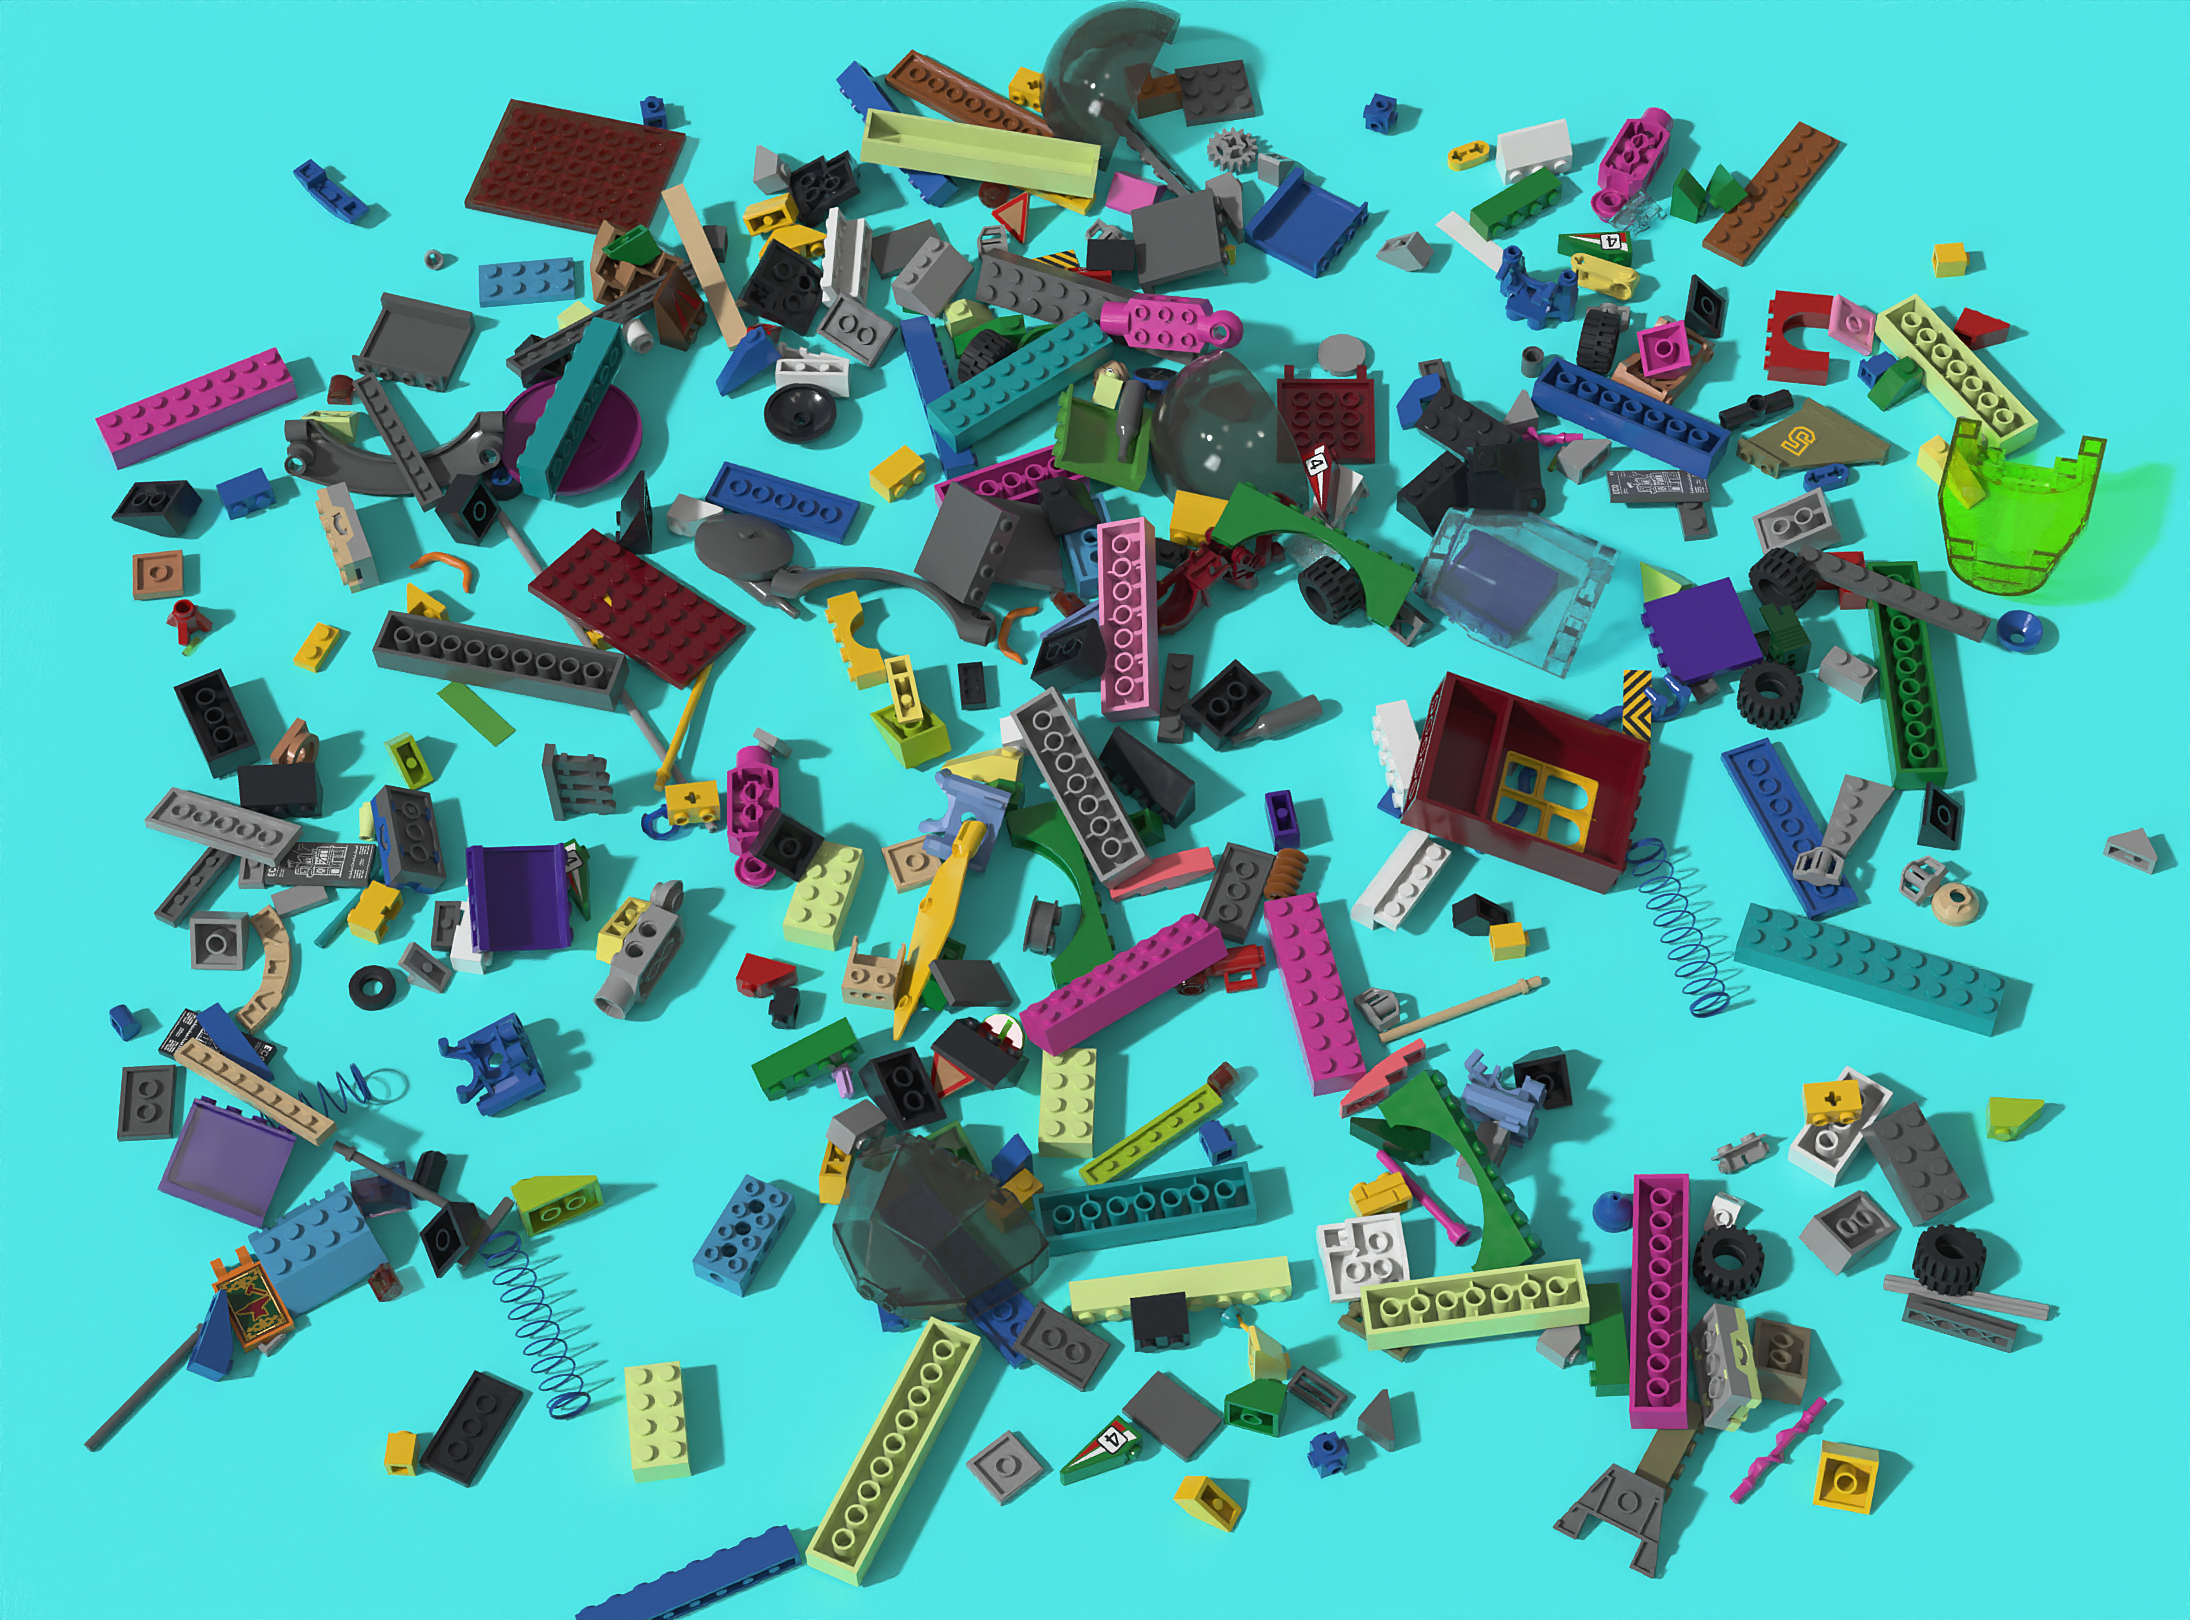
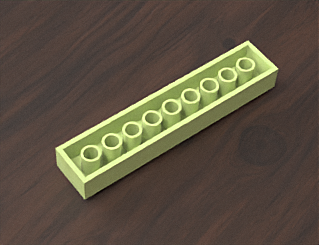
(894, 1452)

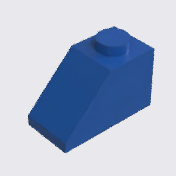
(1012, 1160)

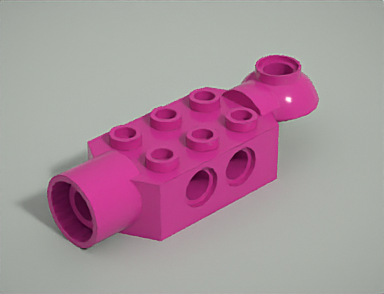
(1632, 161)
(1170, 323)
(751, 797)

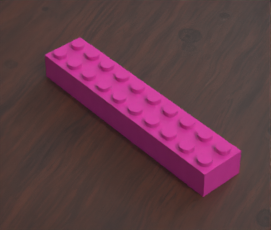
(1660, 1302)

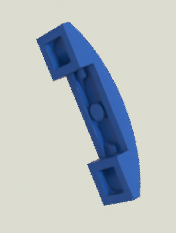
(328, 194)

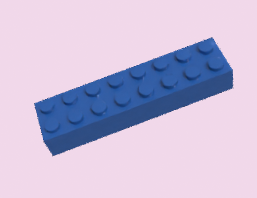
(1630, 417)

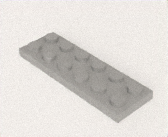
(224, 826)

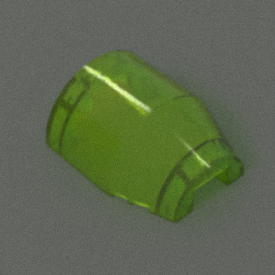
(2011, 520)

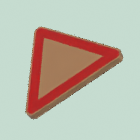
(1015, 216)
(947, 1077)

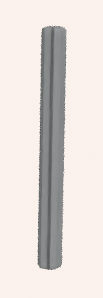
(1973, 1299)

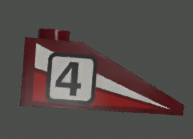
(1324, 476)

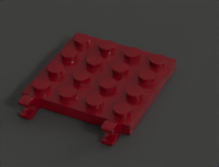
(1330, 412)

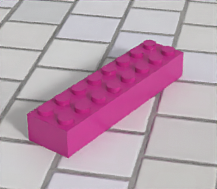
(196, 408)
(1123, 984)
(1314, 994)

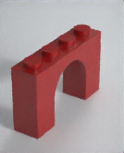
(1784, 360)

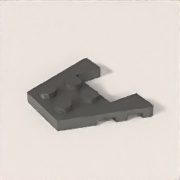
(1627, 1504)

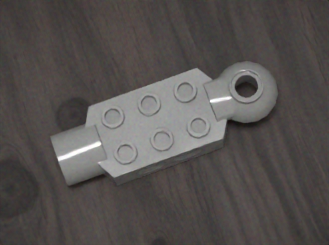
(644, 953)

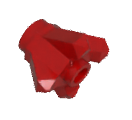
(187, 620)

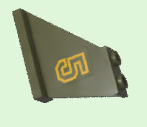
(1809, 440)

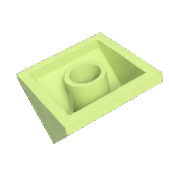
(340, 423)

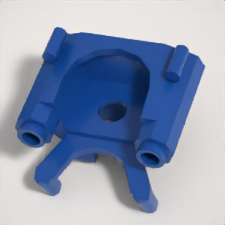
(1533, 298)
(509, 1083)

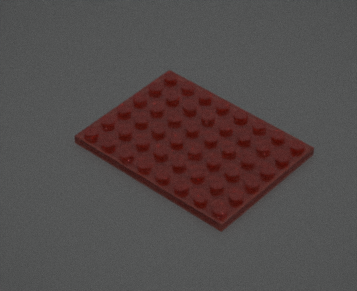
(574, 169)

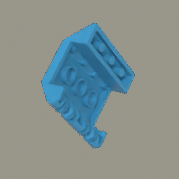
(318, 1250)

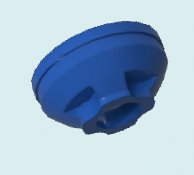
(2020, 623)

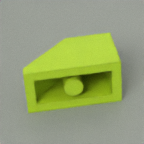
(408, 760)
(2011, 1116)

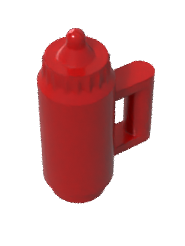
(1239, 960)

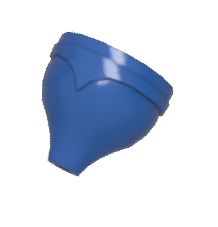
(1613, 1212)

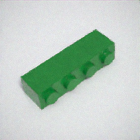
(1515, 204)
(807, 1059)
(1607, 1341)

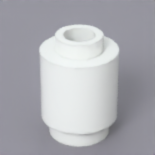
(637, 336)

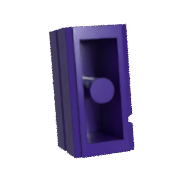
(1282, 820)

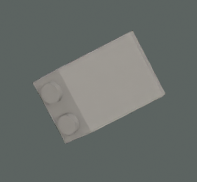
(1797, 522)
(1847, 1232)

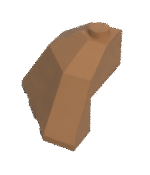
(617, 278)

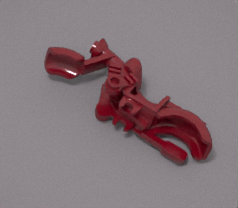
(1208, 566)

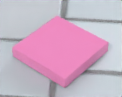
(1852, 325)

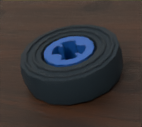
(501, 491)

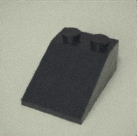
(159, 507)
(636, 518)
(902, 1089)

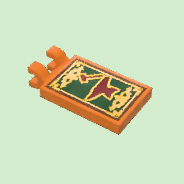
(252, 1301)

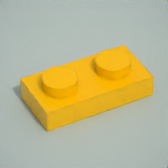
(317, 647)

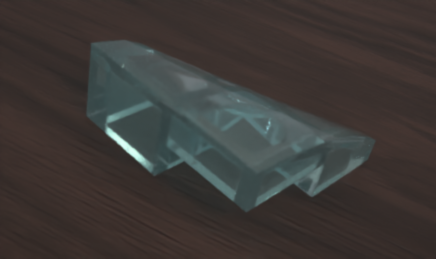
(1637, 214)

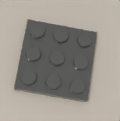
(1215, 93)

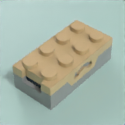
(346, 538)

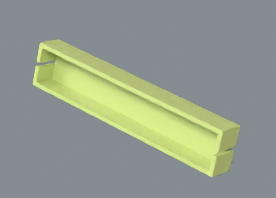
(980, 153)

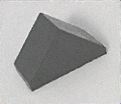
(1377, 1421)

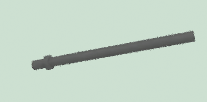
(352, 1154)
(143, 1391)

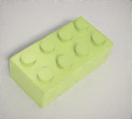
(824, 896)
(1068, 1104)
(657, 1422)

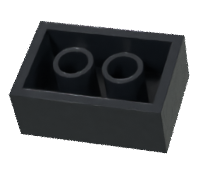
(1226, 705)

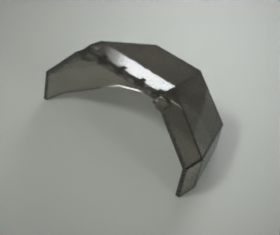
(933, 1233)

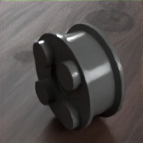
(1041, 924)

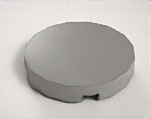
(1341, 355)

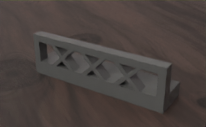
(1410, 615)
(1959, 1323)

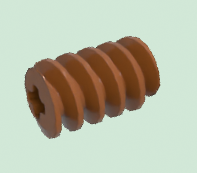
(1286, 874)

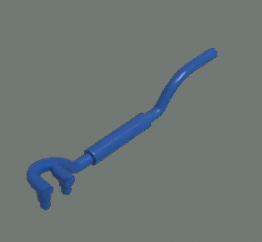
(1659, 713)

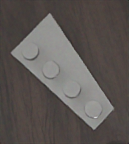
(1853, 813)

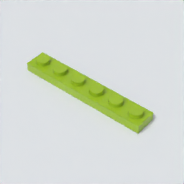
(1152, 1137)

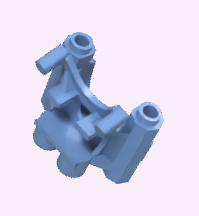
(965, 796)
(1491, 1102)

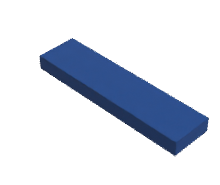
(232, 1041)

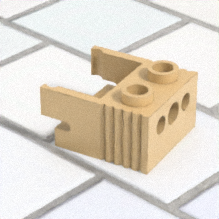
(873, 979)

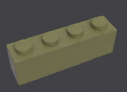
(1668, 1449)

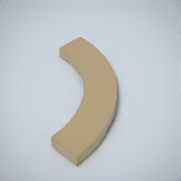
(276, 971)

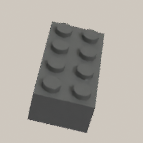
(1914, 1164)

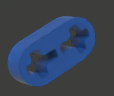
(1825, 477)

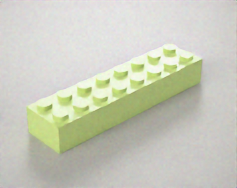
(1955, 373)
(1474, 1304)

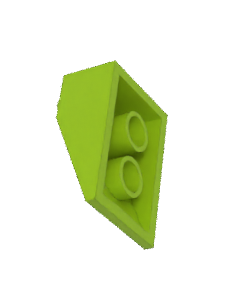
(912, 741)
(552, 1200)

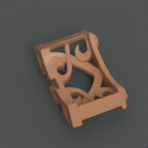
(1629, 370)

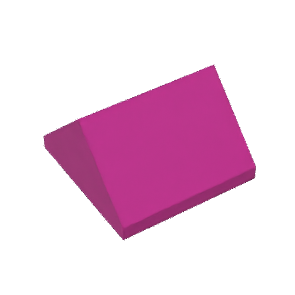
(1133, 192)
(1665, 351)

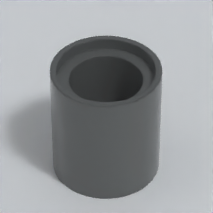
(1532, 362)

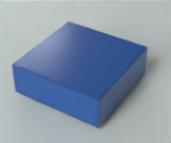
(1387, 806)

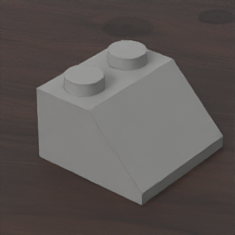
(219, 940)
(1497, 1142)

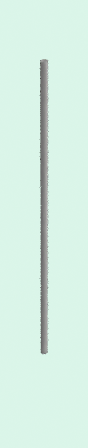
(585, 640)

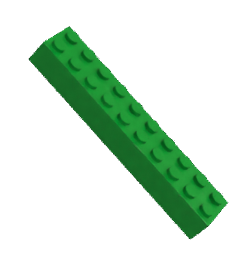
(1907, 687)

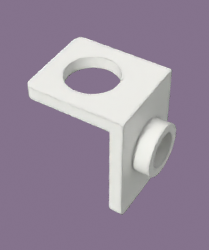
(1723, 1211)

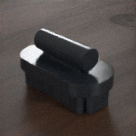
(430, 1171)

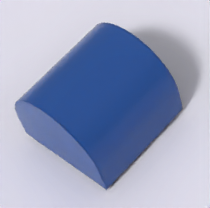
(124, 1022)

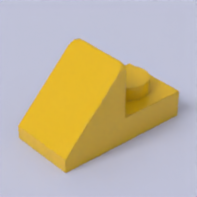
(424, 605)

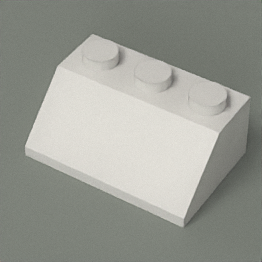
(1531, 149)

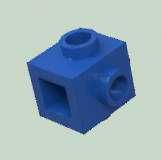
(1381, 113)
(1328, 1454)

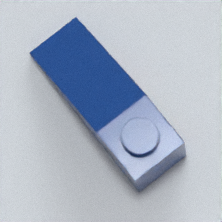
(750, 357)
(214, 1343)

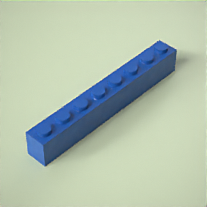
(866, 93)
(932, 382)
(703, 1580)

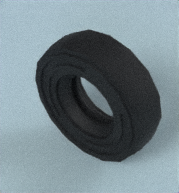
(368, 974)

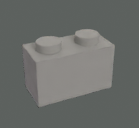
(1847, 674)
(857, 1127)

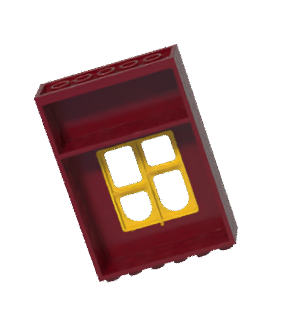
(1463, 770)

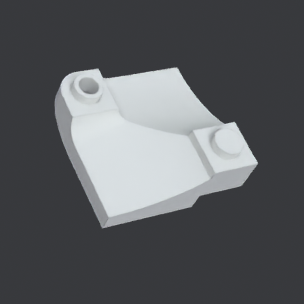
(1362, 1254)

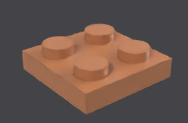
(158, 574)

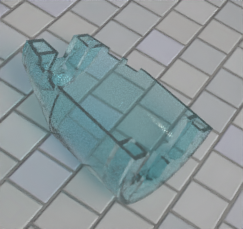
(1516, 582)

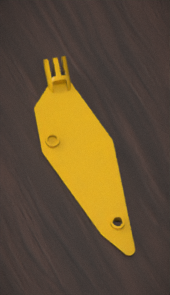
(935, 921)

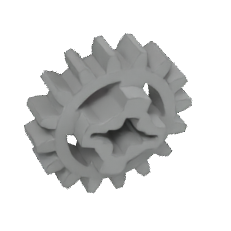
(1232, 150)

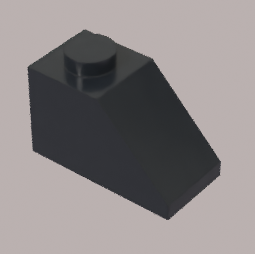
(1477, 914)

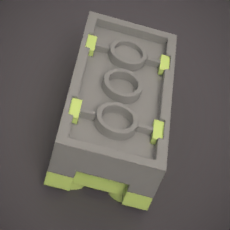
(1724, 1367)

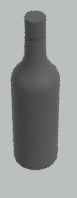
(1129, 415)
(761, 592)
(1282, 720)

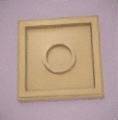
(910, 864)

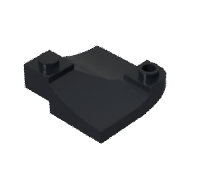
(823, 186)
(783, 289)
(1505, 477)

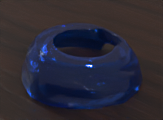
(647, 825)

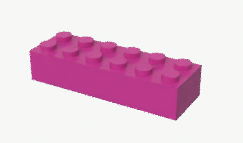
(1013, 478)

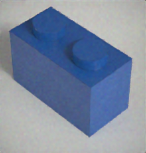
(246, 493)

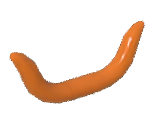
(450, 560)
(1005, 630)

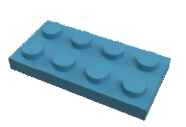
(526, 282)

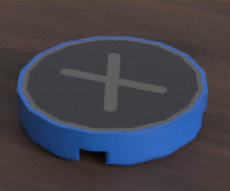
(1154, 377)

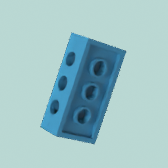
(1083, 552)
(744, 1235)

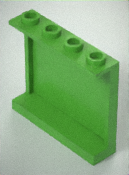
(1090, 444)

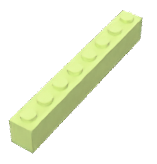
(1203, 1285)

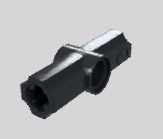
(1756, 410)

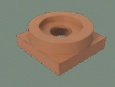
(296, 745)

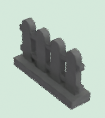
(576, 783)

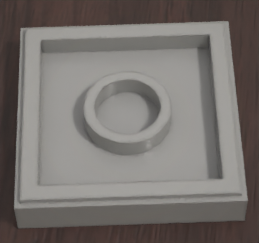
(1005, 1468)

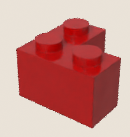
(1847, 599)

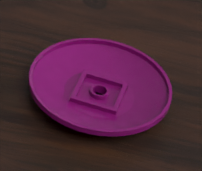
(605, 450)

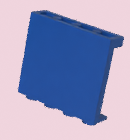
(1304, 225)

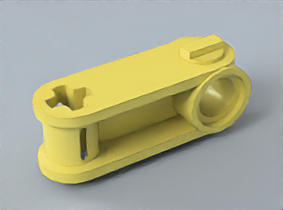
(1605, 276)

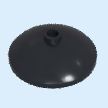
(800, 404)

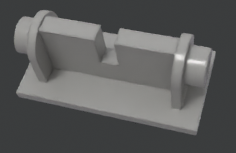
(1750, 1147)

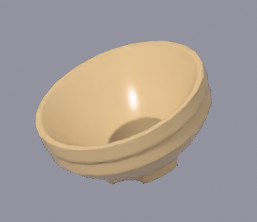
(1951, 912)

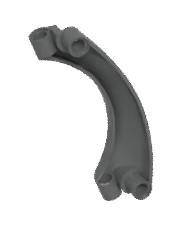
(334, 461)
(969, 621)

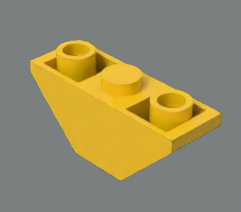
(800, 239)

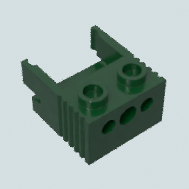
(1788, 638)

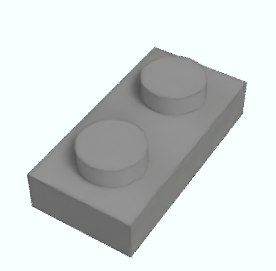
(772, 743)

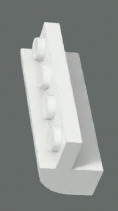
(846, 258)
(1400, 882)

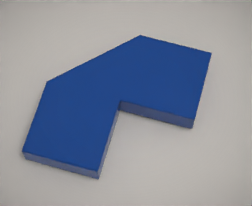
(1420, 391)

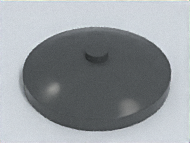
(743, 546)

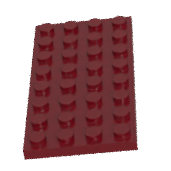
(649, 612)

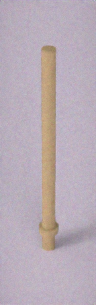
(1522, 986)

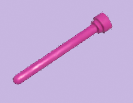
(1457, 1232)

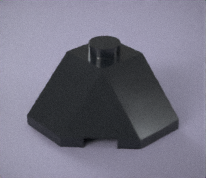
(1549, 1068)

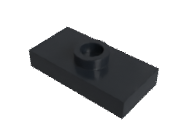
(972, 685)

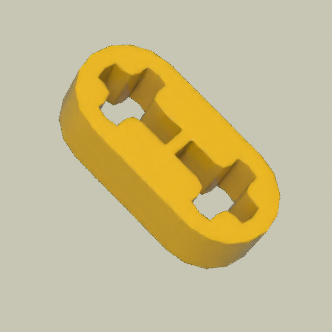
(1468, 155)

